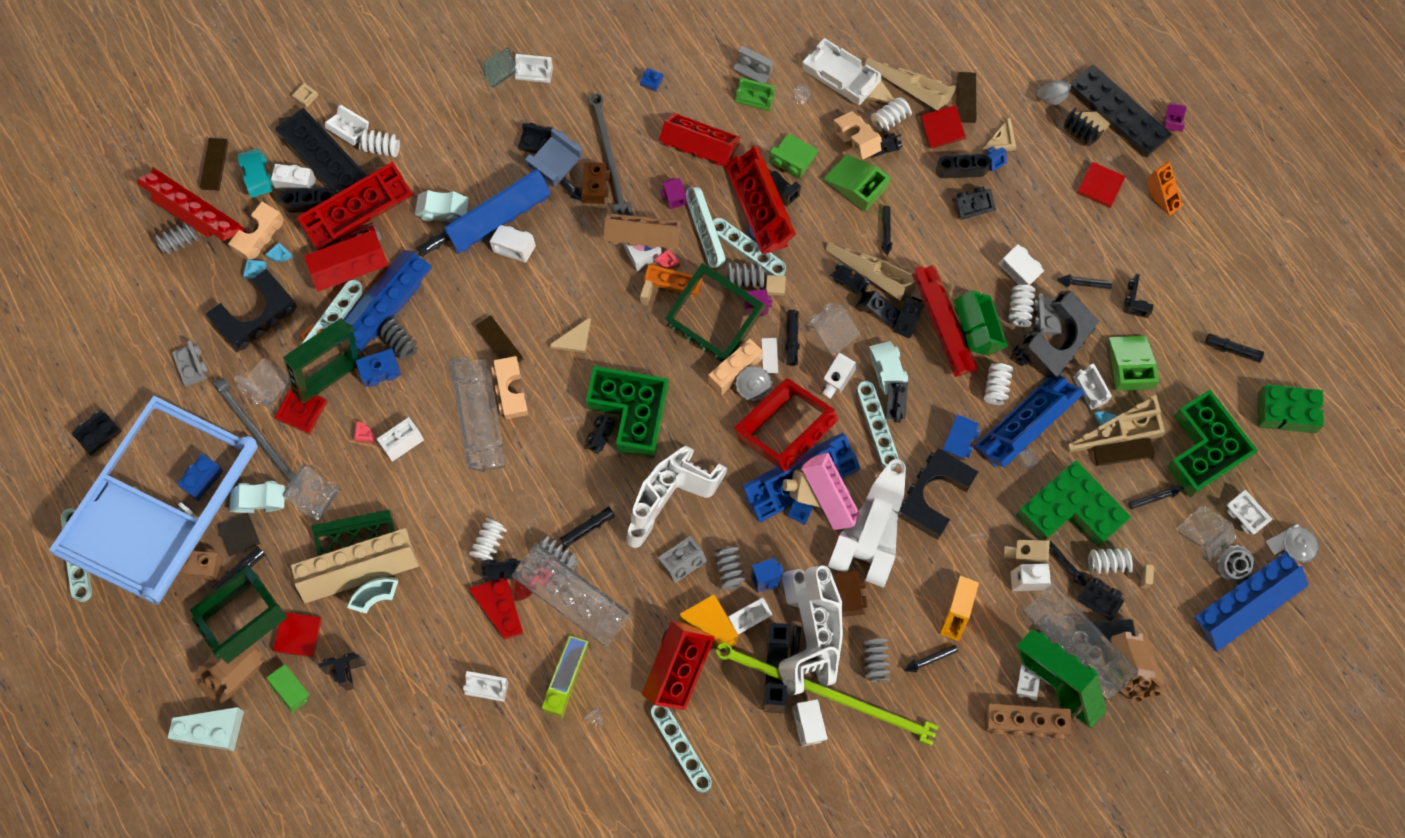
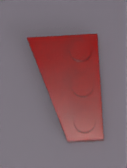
(499, 606)

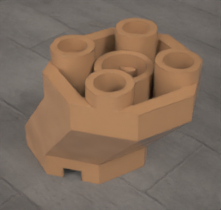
(1138, 651)
(224, 679)

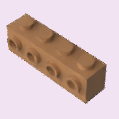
(642, 231)
(202, 565)
(1028, 720)

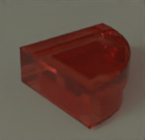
(521, 592)

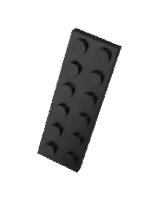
(1120, 110)
(320, 151)

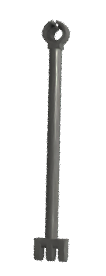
(621, 205)
(222, 386)

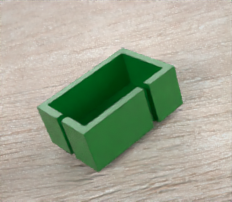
(980, 323)
(1295, 405)

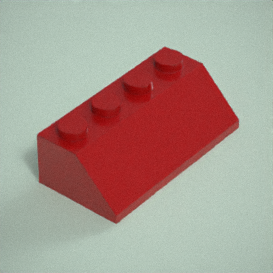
(699, 139)
(346, 260)
(677, 666)

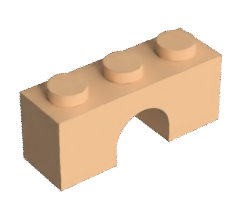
(863, 138)
(249, 245)
(725, 374)
(512, 404)

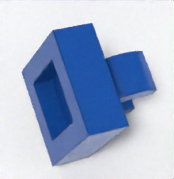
(651, 79)
(997, 157)
(800, 512)

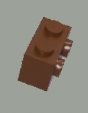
(594, 183)
(850, 588)

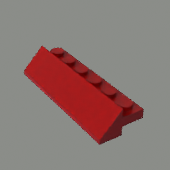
(760, 201)
(188, 206)
(355, 206)
(944, 320)

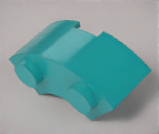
(255, 172)

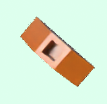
(1164, 189)

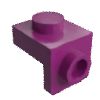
(1175, 117)

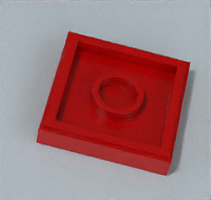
(943, 127)
(1101, 184)
(300, 415)
(298, 635)

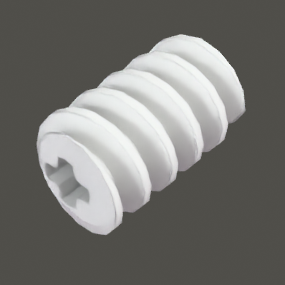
(891, 113)
(379, 144)
(1020, 305)
(997, 383)
(487, 540)
(1110, 559)

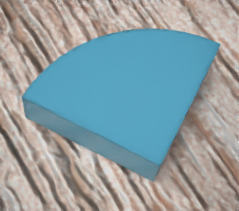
(278, 253)
(1103, 417)

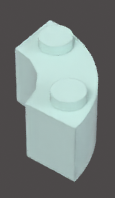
(441, 206)
(887, 364)
(248, 497)
(371, 592)

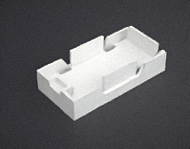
(841, 71)

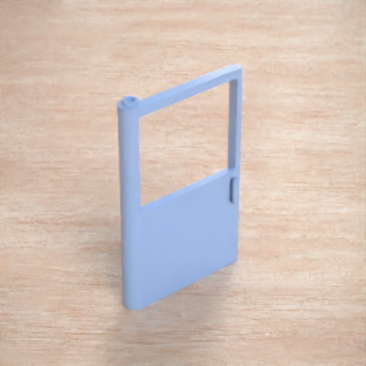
(134, 536)

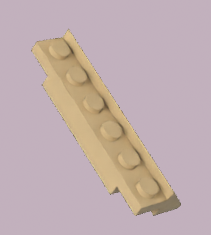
(354, 565)

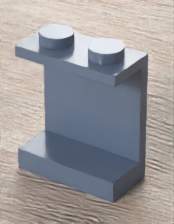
(555, 158)

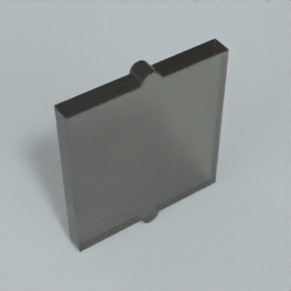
(239, 534)

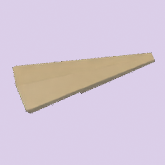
(927, 90)
(887, 276)
(1136, 424)

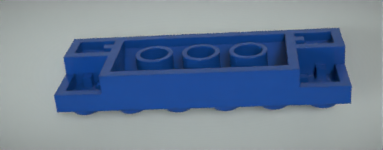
(497, 211)
(387, 296)
(1028, 421)
(766, 491)
(1251, 601)

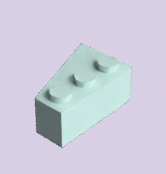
(208, 729)

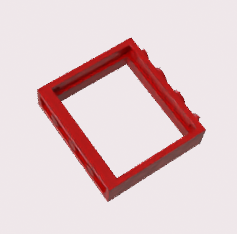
(768, 407)

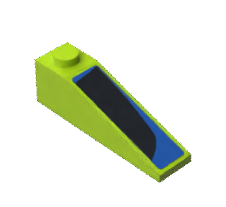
(565, 677)

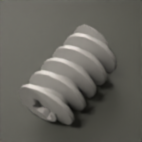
(176, 238)
(747, 275)
(563, 556)
(728, 568)
(876, 660)

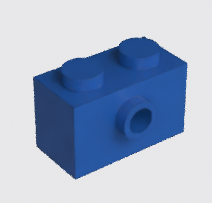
(378, 368)
(961, 437)
(199, 477)
(766, 575)

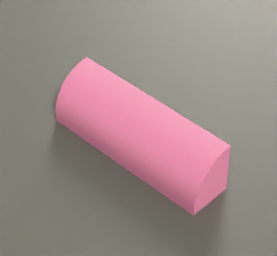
(831, 492)

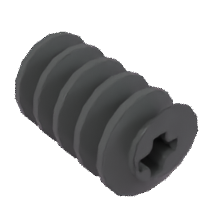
(398, 339)

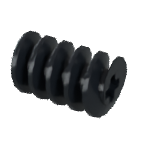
(1082, 128)

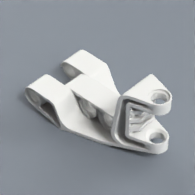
(679, 475)
(876, 528)
(822, 625)

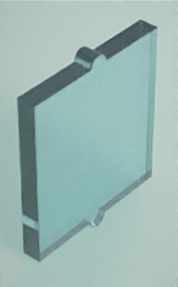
(500, 67)

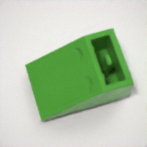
(858, 181)
(1133, 363)

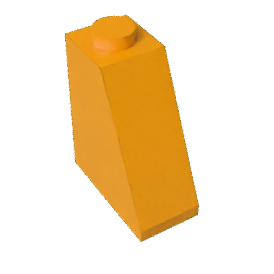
(959, 608)
(711, 619)

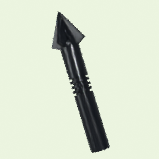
(575, 192)
(887, 244)
(1068, 280)
(1172, 491)
(1079, 578)
(795, 640)
(914, 665)

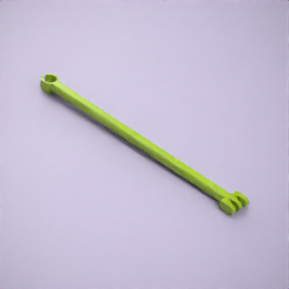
(833, 695)

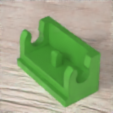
(755, 94)
(288, 688)

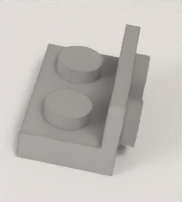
(753, 65)
(1046, 318)
(190, 365)
(683, 559)

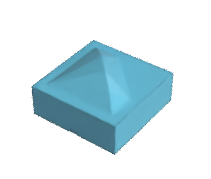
(254, 268)

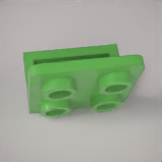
(793, 156)

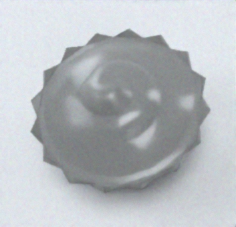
(1054, 92)
(753, 383)
(1300, 544)
(1235, 563)

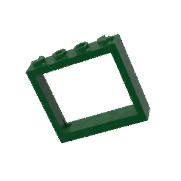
(690, 335)
(315, 348)
(250, 632)

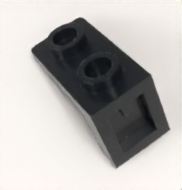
(787, 192)
(879, 306)
(1138, 308)
(909, 316)

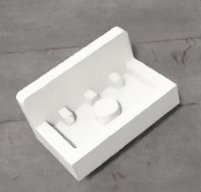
(347, 125)
(1249, 512)

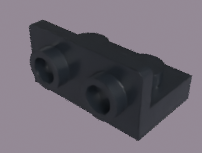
(534, 137)
(975, 203)
(96, 432)
(1100, 598)

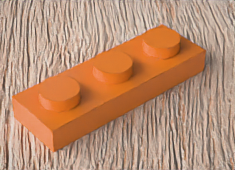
(670, 279)

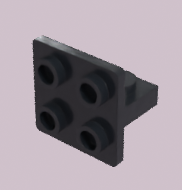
(342, 668)

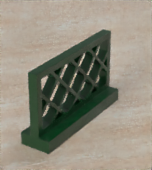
(350, 524)

